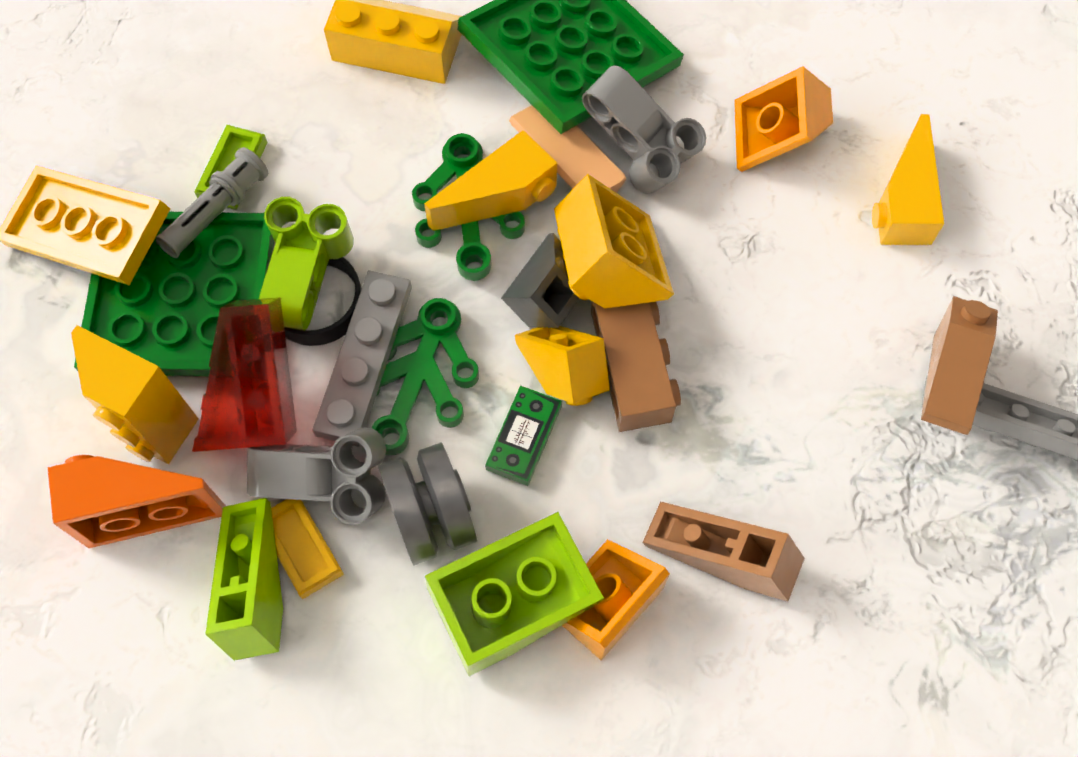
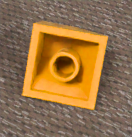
(780, 117)

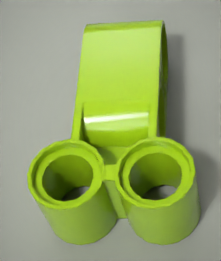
(302, 255)

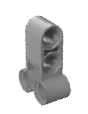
(642, 128)
(321, 474)

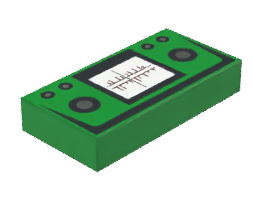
(523, 435)

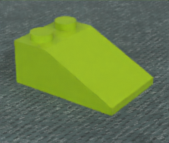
(512, 592)

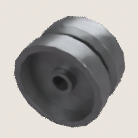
(428, 503)

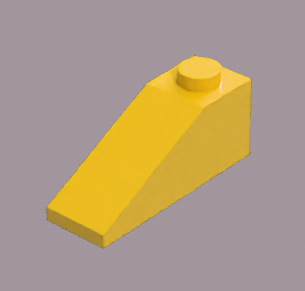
(496, 186)
(911, 202)

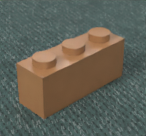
(636, 365)

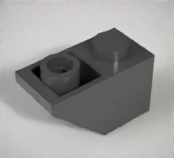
(542, 289)

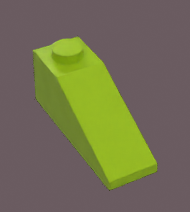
(246, 583)

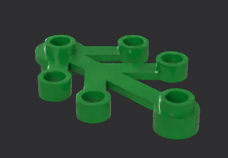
(472, 249)
(422, 367)

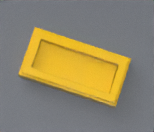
(302, 548)

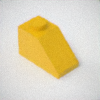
(566, 362)

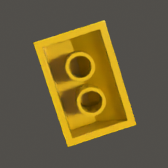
(393, 38)
(610, 248)
(132, 397)

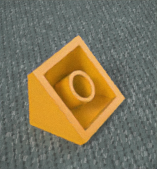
(628, 588)

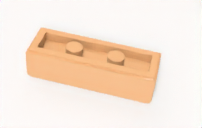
(572, 150)

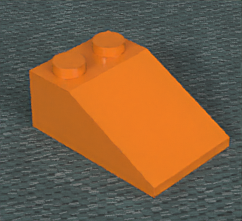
(117, 500)

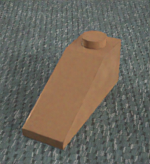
(959, 364)
(727, 549)

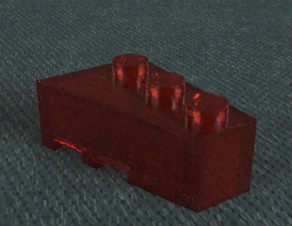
(248, 380)

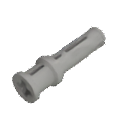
(224, 190)

